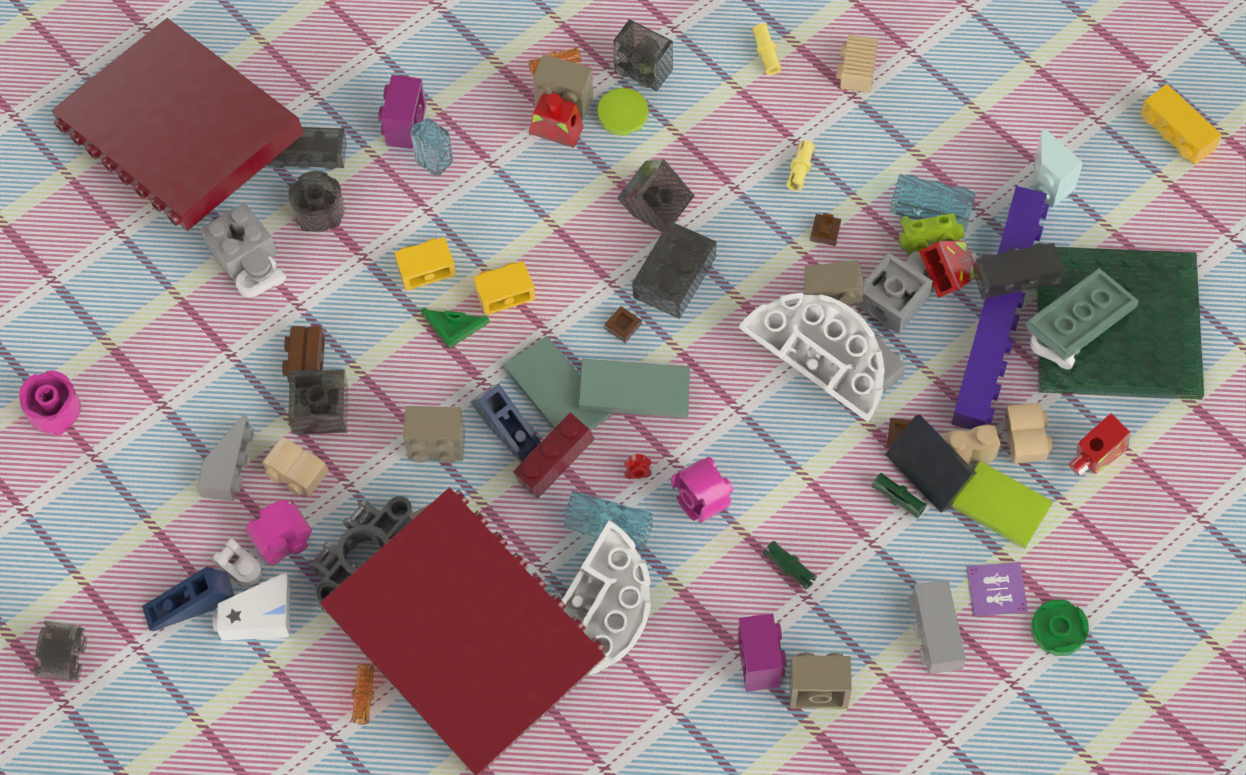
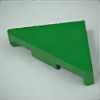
(453, 326)

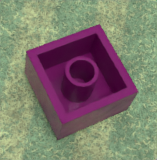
(402, 110)
(761, 652)

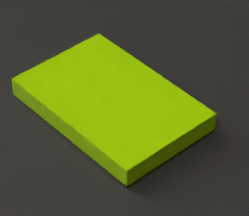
(1003, 504)

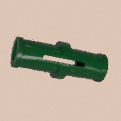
(899, 495)
(790, 565)

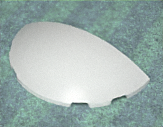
(825, 344)
(611, 594)

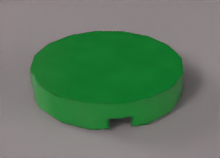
(1059, 627)

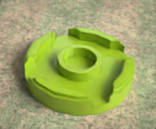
(622, 111)

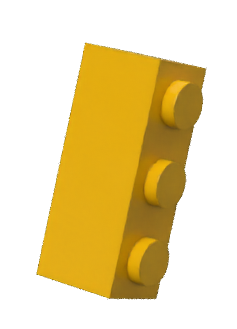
(1180, 124)

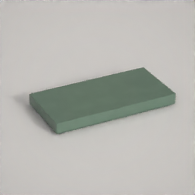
(1081, 314)
(551, 384)
(634, 388)

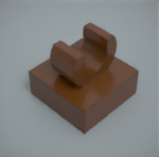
(825, 229)

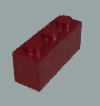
(554, 455)

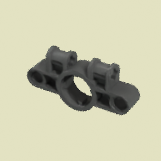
(363, 525)

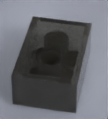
(674, 269)

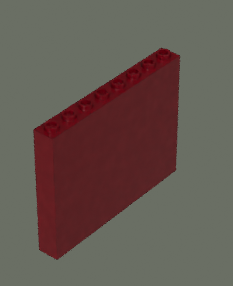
(177, 123)
(464, 630)

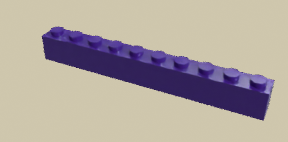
(998, 318)

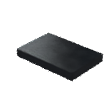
(930, 463)

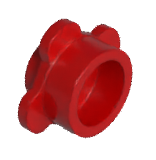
(637, 467)

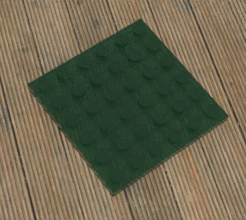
(1150, 349)

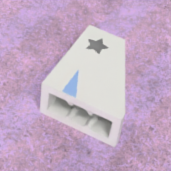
(256, 612)

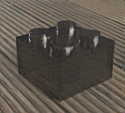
(643, 55)
(318, 401)

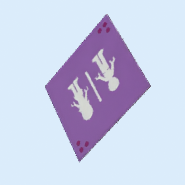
(997, 589)

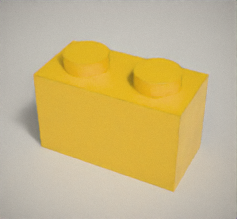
(425, 263)
(504, 287)

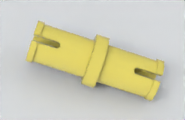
(766, 49)
(800, 165)

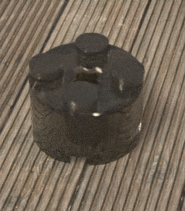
(316, 201)
(59, 651)

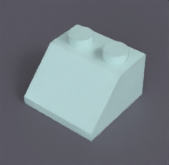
(1055, 169)

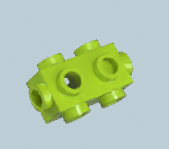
(928, 231)

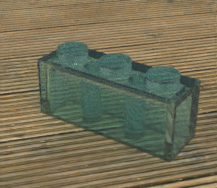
(929, 199)
(591, 514)

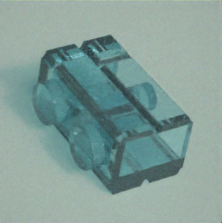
(431, 146)

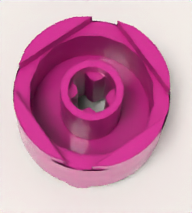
(50, 402)
(702, 490)
(279, 531)

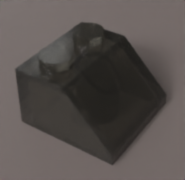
(656, 194)

